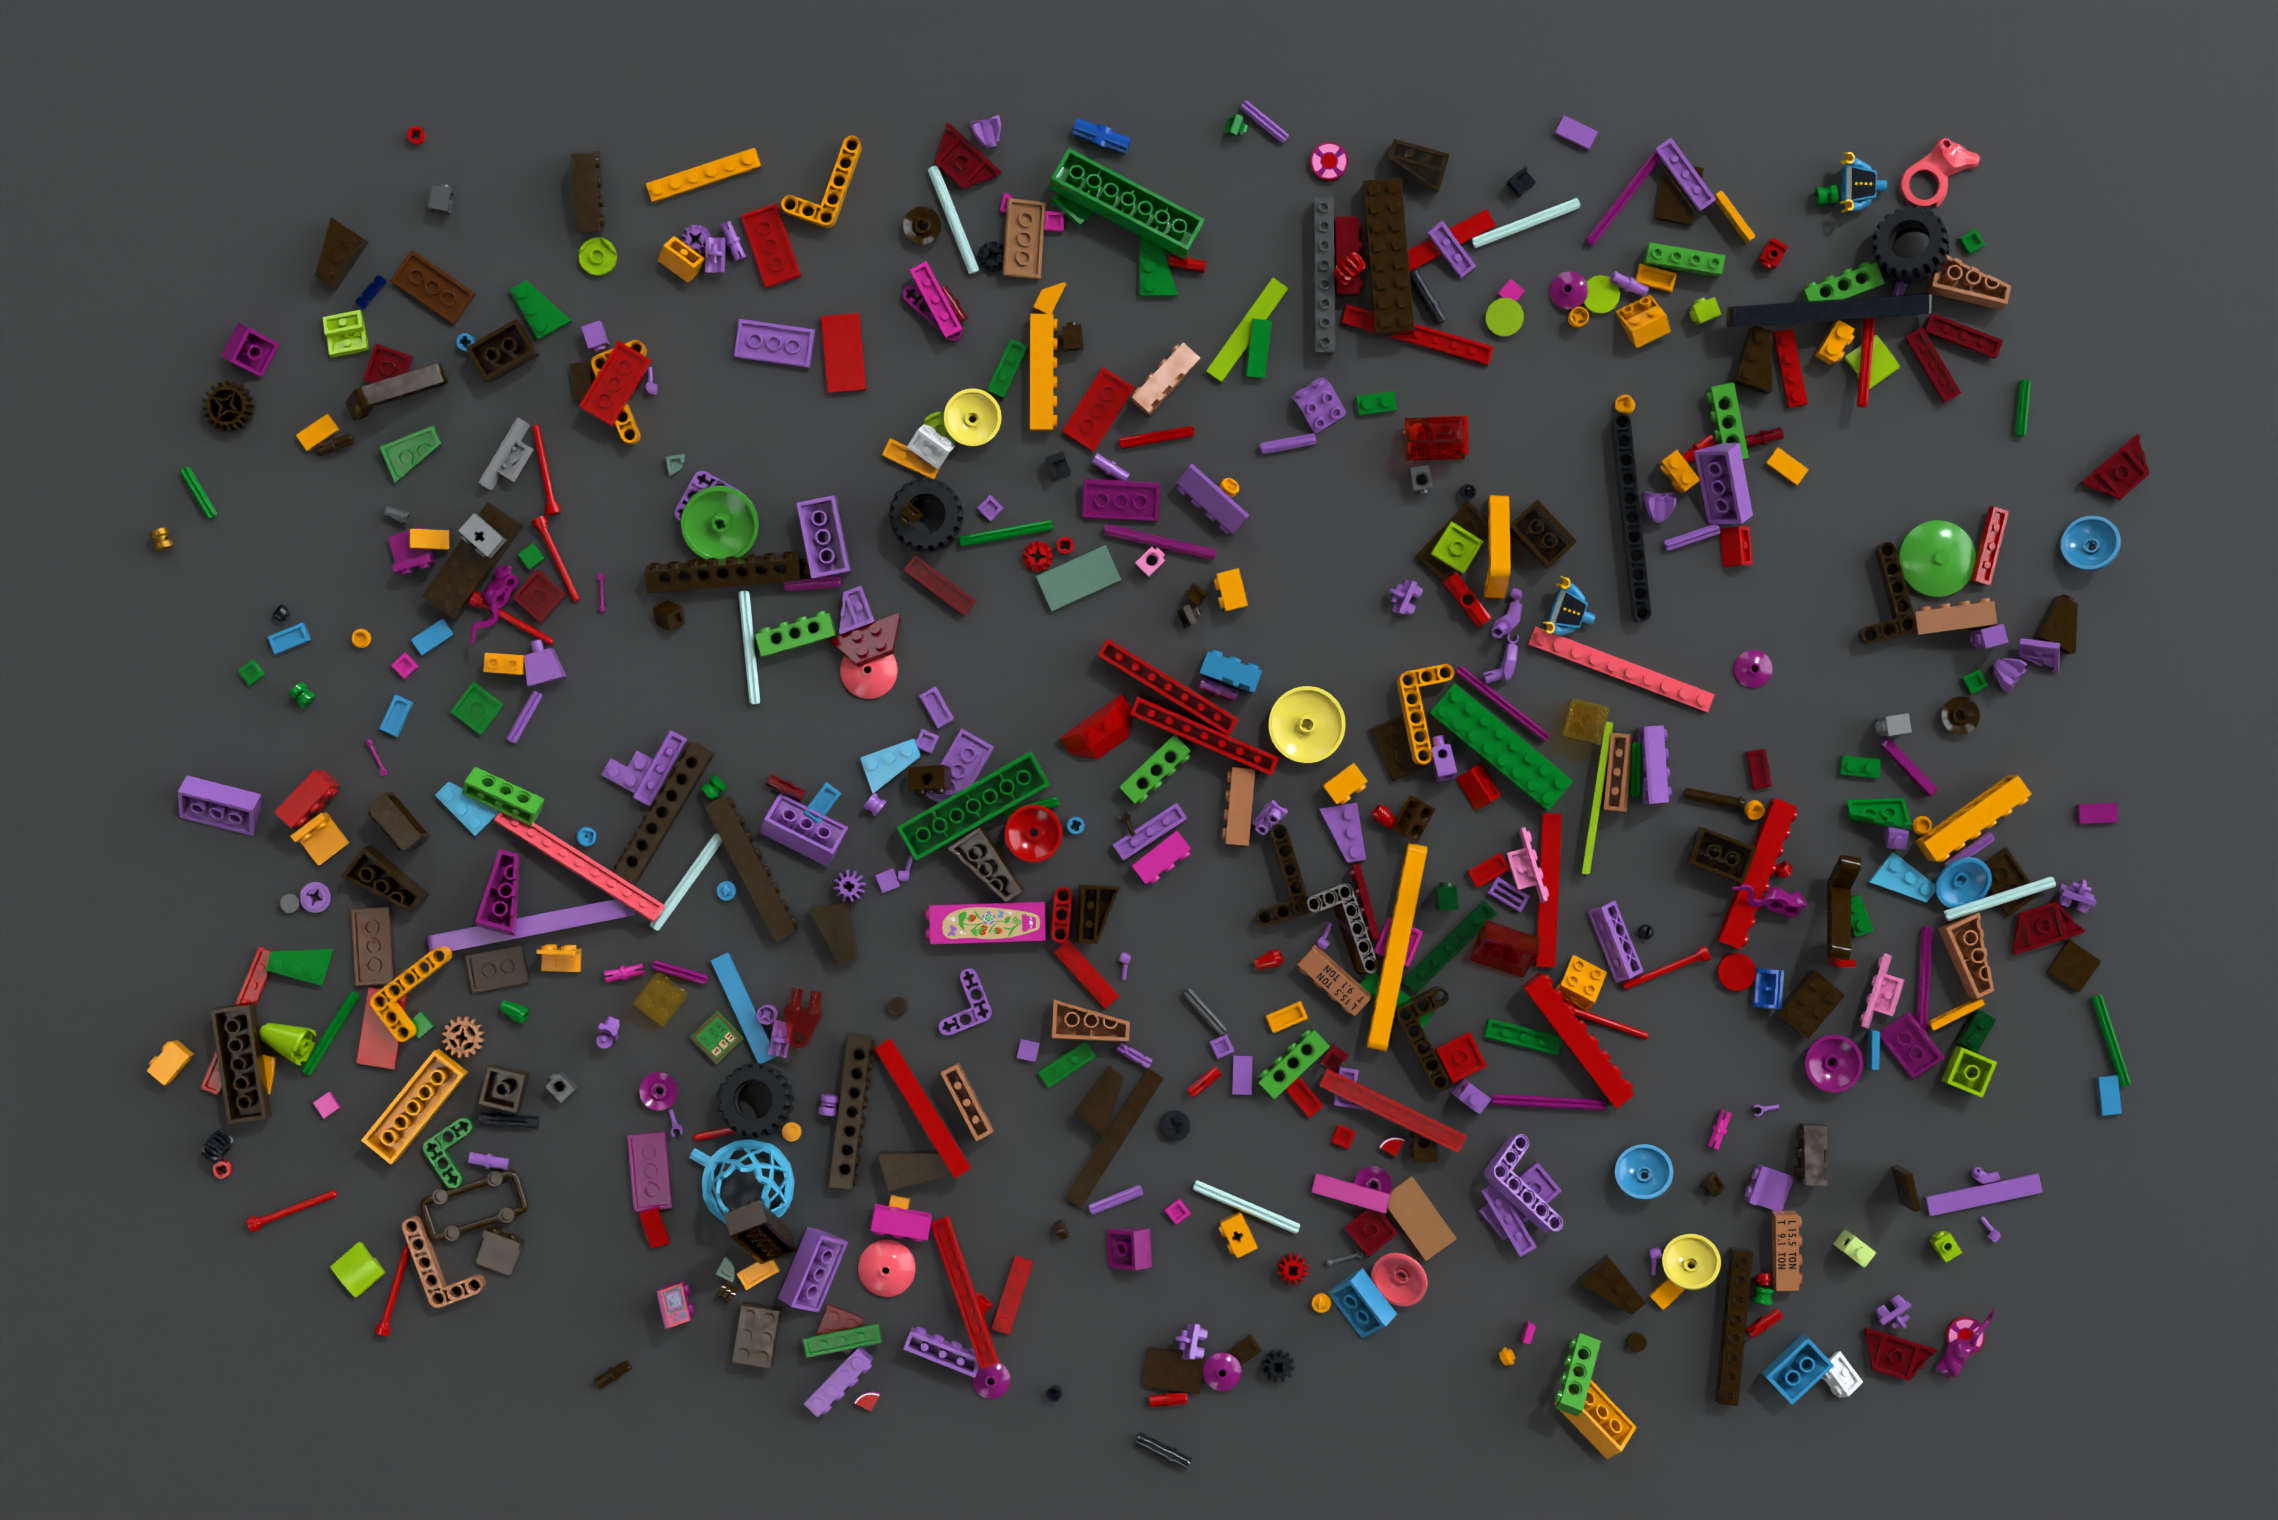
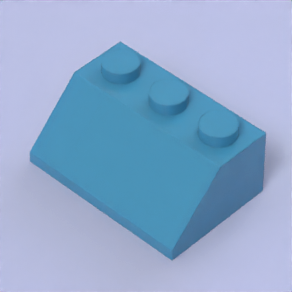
(1362, 1303)
(1797, 1368)

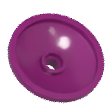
(1846, 1065)

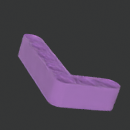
(1518, 1187)

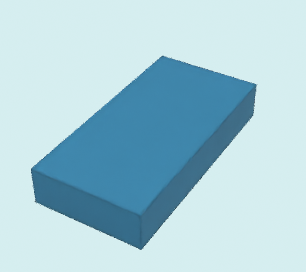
(432, 637)
(289, 638)
(396, 715)
(823, 801)
(1873, 1049)
(2109, 1095)

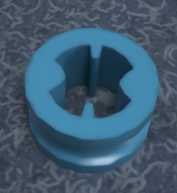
(461, 337)
(1080, 827)

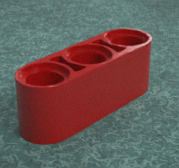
(1057, 923)

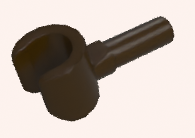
(1127, 822)

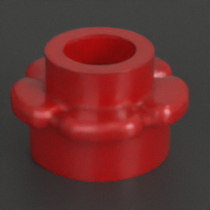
(1783, 869)
(1763, 1279)

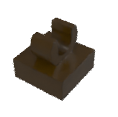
(910, 513)
(1188, 615)
(1713, 1184)

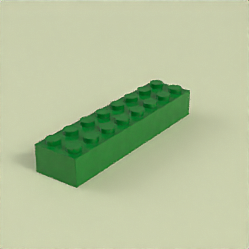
(1126, 203)
(1500, 747)
(973, 805)

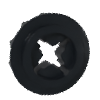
(989, 265)
(1183, 1128)

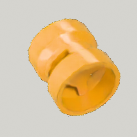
(1580, 314)

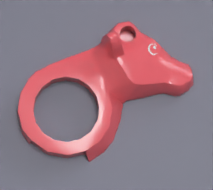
(1943, 161)

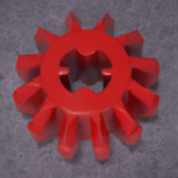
(1349, 268)
(1292, 1276)

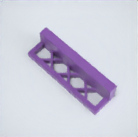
(1613, 943)

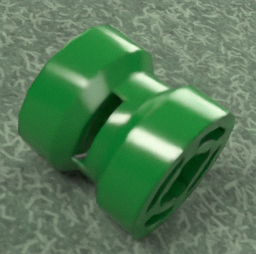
(1826, 195)
(302, 694)
(714, 787)

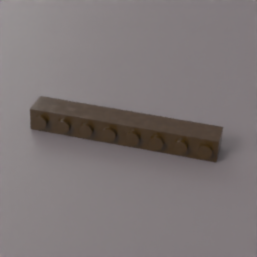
(751, 868)

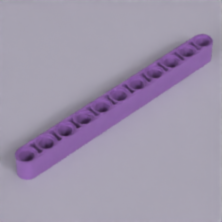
(533, 925)

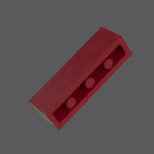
(1347, 241)

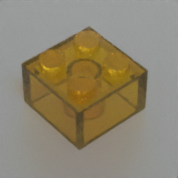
(1585, 721)
(661, 999)

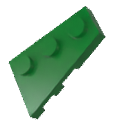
(1154, 271)
(538, 310)
(1884, 812)
(301, 964)

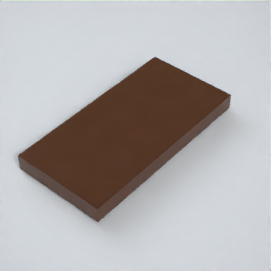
(433, 287)
(372, 946)

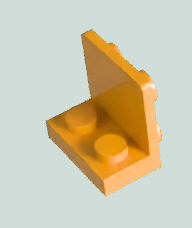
(321, 838)
(560, 959)
(1581, 983)

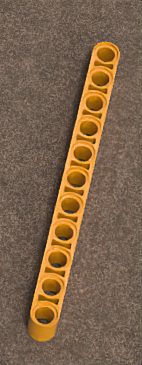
(1396, 947)

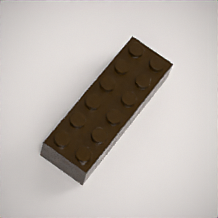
(467, 569)
(241, 1062)
(759, 1231)

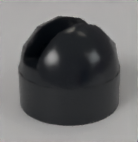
(1471, 492)
(280, 613)
(1642, 929)
(1051, 1394)

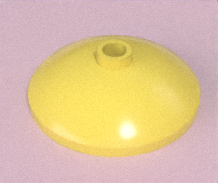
(977, 404)
(1691, 1250)

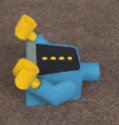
(1858, 184)
(1568, 610)

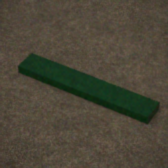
(1448, 947)

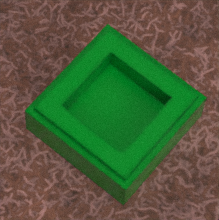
(1971, 241)
(531, 556)
(251, 672)
(1974, 682)
(422, 1024)

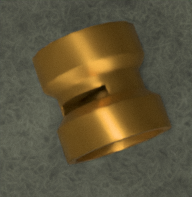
(161, 539)

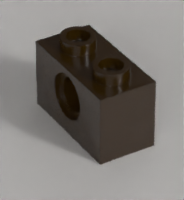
(918, 776)
(1422, 1154)

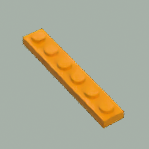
(703, 175)

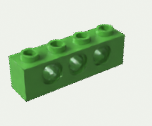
(1684, 260)
(1869, 272)
(1732, 413)
(825, 631)
(1173, 745)
(503, 796)
(1276, 1087)
(1589, 1349)

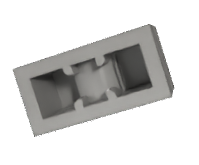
(492, 540)
(1893, 725)

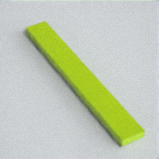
(1597, 798)

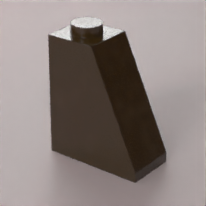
(2060, 624)

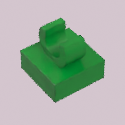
(1235, 126)

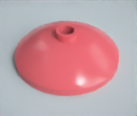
(870, 685)
(893, 1256)
(1396, 1287)

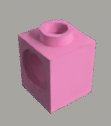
(1149, 570)

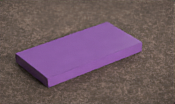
(774, 343)
(966, 760)
(1539, 1182)

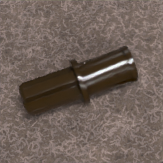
(334, 444)
(612, 1374)

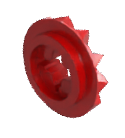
(1044, 550)

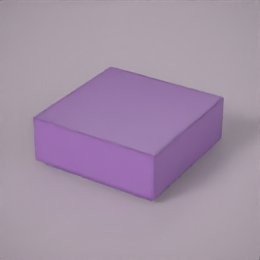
(990, 508)
(926, 741)
(887, 880)
(1221, 1046)
(1028, 1050)

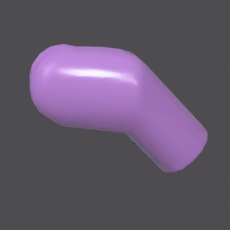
(1983, 1177)

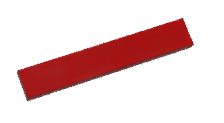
(1462, 232)

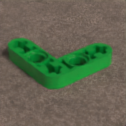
(442, 1145)

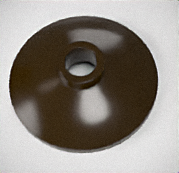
(919, 216)
(1968, 710)

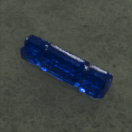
(370, 292)

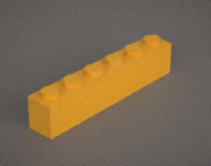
(1042, 372)

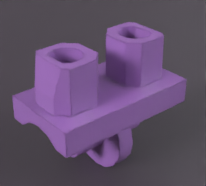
(715, 255)
(1402, 596)
(1268, 817)
(2078, 892)
(608, 1033)
(779, 1040)
(1900, 1307)
(1189, 1340)

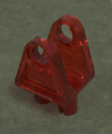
(802, 1019)

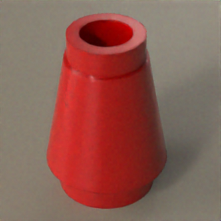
(1383, 816)
(1269, 960)

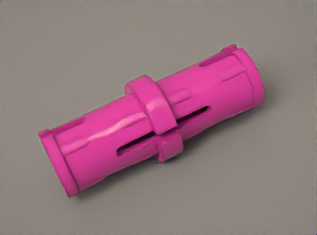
(624, 972)
(1719, 1129)

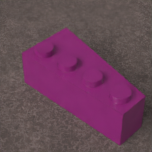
(500, 898)

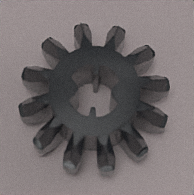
(217, 1146)
(1285, 1362)

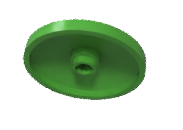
(719, 523)
(1937, 558)

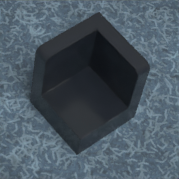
(1521, 182)
(1058, 466)

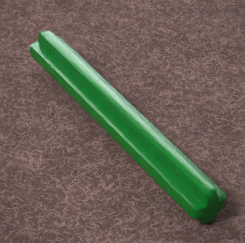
(1004, 533)
(330, 1033)
(2111, 1040)

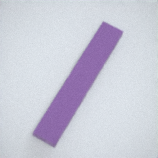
(1983, 1194)

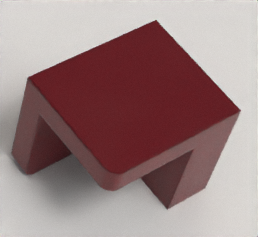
(1333, 1057)

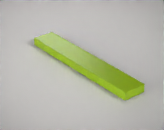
(1240, 338)

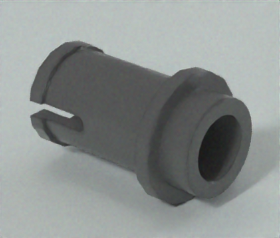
(398, 515)

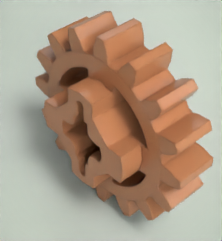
(455, 1035)

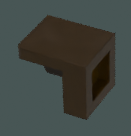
(668, 615)

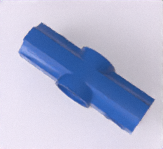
(1101, 136)

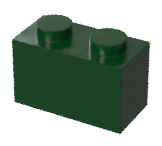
(1446, 896)
(1975, 1030)

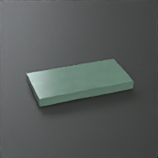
(1078, 578)

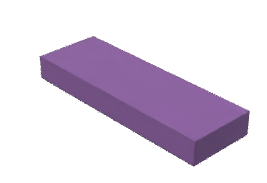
(1451, 249)

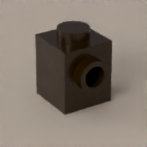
(1071, 337)

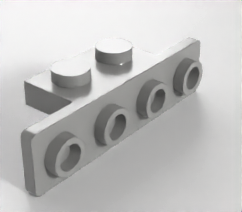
(510, 456)

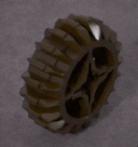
(224, 412)

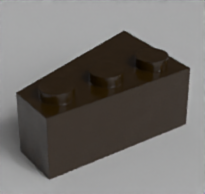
(1421, 162)
(338, 253)
(1755, 361)
(1093, 910)
(837, 930)
(1100, 1100)
(1811, 1154)
(1612, 1285)

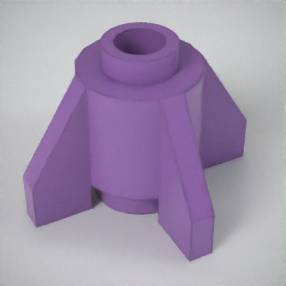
(987, 130)
(1659, 505)
(2008, 672)

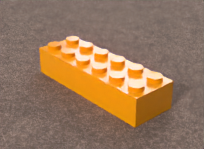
(1973, 818)
(414, 1106)

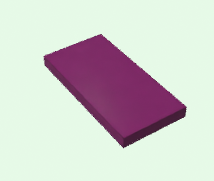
(1121, 500)
(649, 1171)

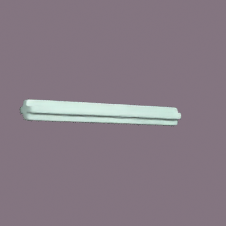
(953, 219)
(1525, 223)
(749, 647)
(688, 880)
(1999, 898)
(1246, 1207)

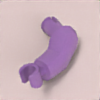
(1507, 622)
(1507, 665)

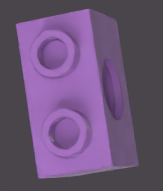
(1988, 637)

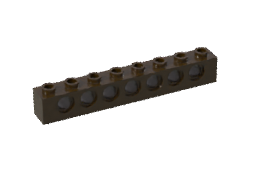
(715, 579)
(703, 758)
(838, 1178)
(1733, 1326)

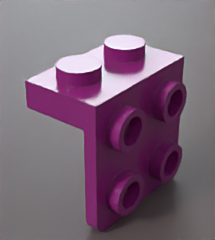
(406, 558)

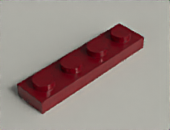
(1963, 335)
(1932, 365)
(940, 585)
(1362, 893)

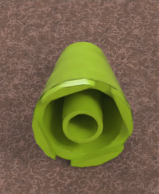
(290, 1041)

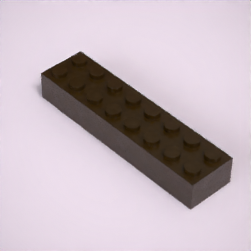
(1388, 257)

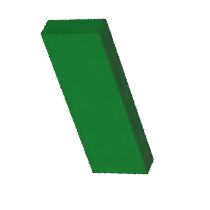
(1258, 348)
(1007, 368)
(1067, 1064)

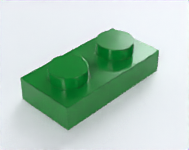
(1072, 210)
(1376, 403)
(1860, 766)
(1859, 918)

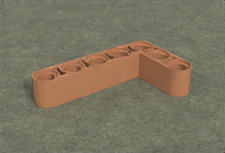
(434, 1268)

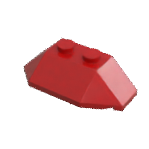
(1101, 730)

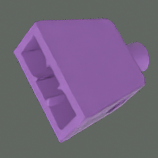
(542, 665)
(1445, 767)
(1471, 1096)

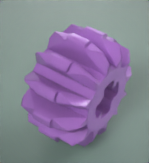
(845, 891)

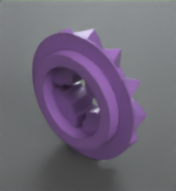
(696, 230)
(307, 901)

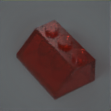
(1434, 438)
(1505, 948)

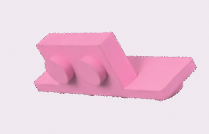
(1524, 867)
(1884, 993)

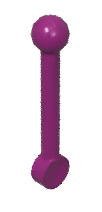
(601, 577)
(383, 772)

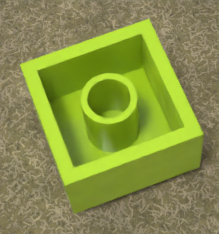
(1969, 1071)

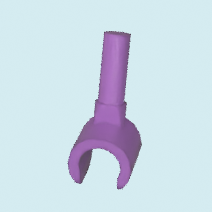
(650, 386)
(905, 875)
(1322, 943)
(1124, 958)
(1765, 1108)
(674, 1123)
(1994, 1235)
(1654, 1254)

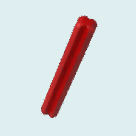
(1155, 437)

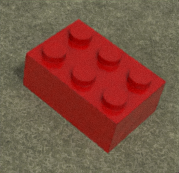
(308, 799)

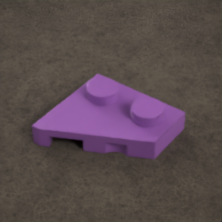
(854, 610)
(2041, 653)

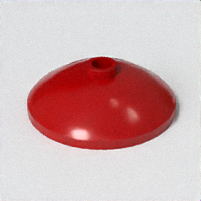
(1033, 847)

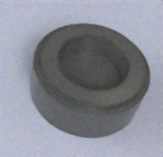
(290, 903)

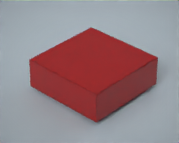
(1343, 1136)

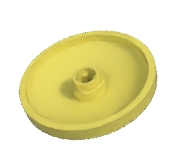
(1306, 724)

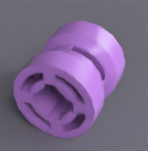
(766, 1017)
(829, 1100)

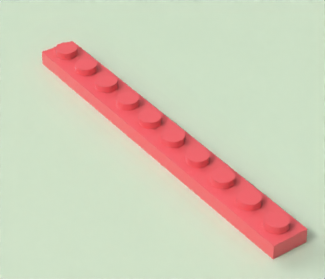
(1621, 669)
(583, 866)

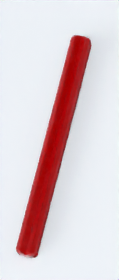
(1865, 362)

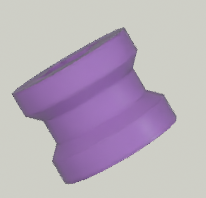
(874, 804)

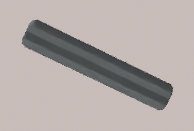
(1204, 1011)

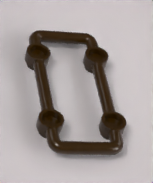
(441, 1196)

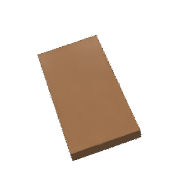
(1023, 238)
(1419, 1219)

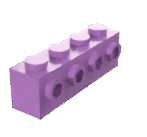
(941, 1351)
(834, 1385)

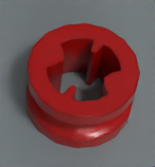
(410, 135)
(1065, 539)
(229, 1167)

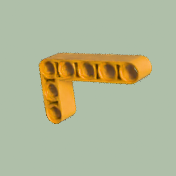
(832, 189)
(629, 424)
(1499, 547)
(1417, 707)
(406, 986)

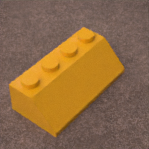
(1602, 1422)

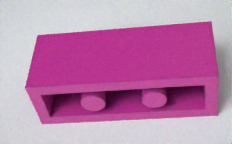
(1162, 858)
(900, 1222)

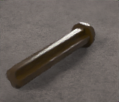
(1714, 798)

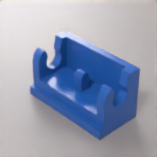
(1768, 988)

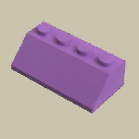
(1724, 484)
(1211, 499)
(823, 537)
(1654, 768)
(219, 805)
(799, 832)
(812, 1270)

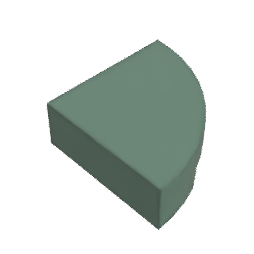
(675, 463)
(727, 1270)

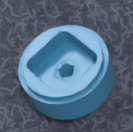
(586, 836)
(726, 890)

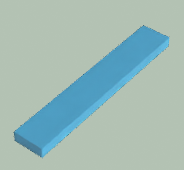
(743, 1007)

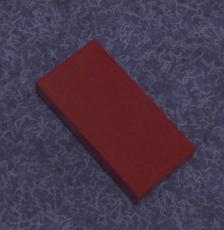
(1758, 769)

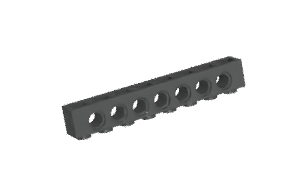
(1323, 276)

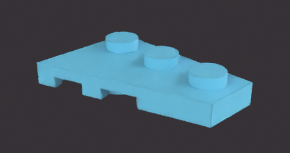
(889, 762)
(469, 811)
(1903, 878)

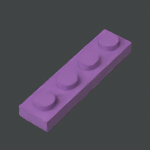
(1685, 174)
(659, 767)
(1150, 831)
(1509, 1220)

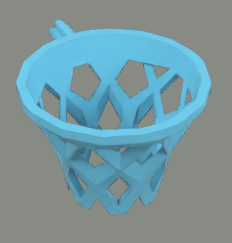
(723, 1155)

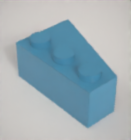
(1231, 671)

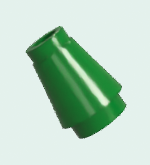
(514, 1011)

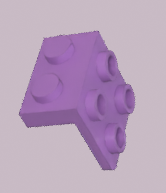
(1319, 404)
(1768, 1188)

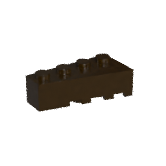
(587, 191)
(985, 859)
(384, 879)
(911, 1168)

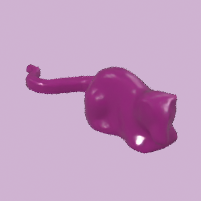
(496, 596)
(1776, 900)
(1959, 1352)

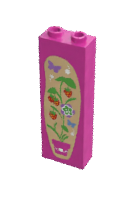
(986, 922)

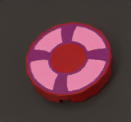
(1329, 161)
(1964, 1328)

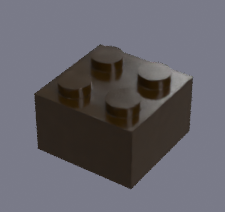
(504, 1088)

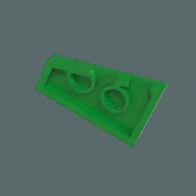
(409, 451)

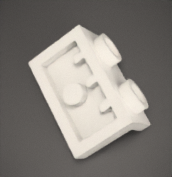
(930, 446)
(1842, 1377)

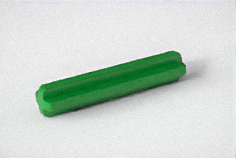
(2022, 407)
(198, 492)
(1636, 769)
(1048, 803)

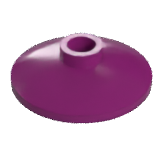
(1570, 299)
(1743, 670)
(649, 1093)
(1376, 1174)
(1218, 1362)
(998, 1388)

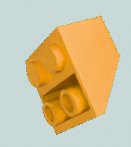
(1643, 321)

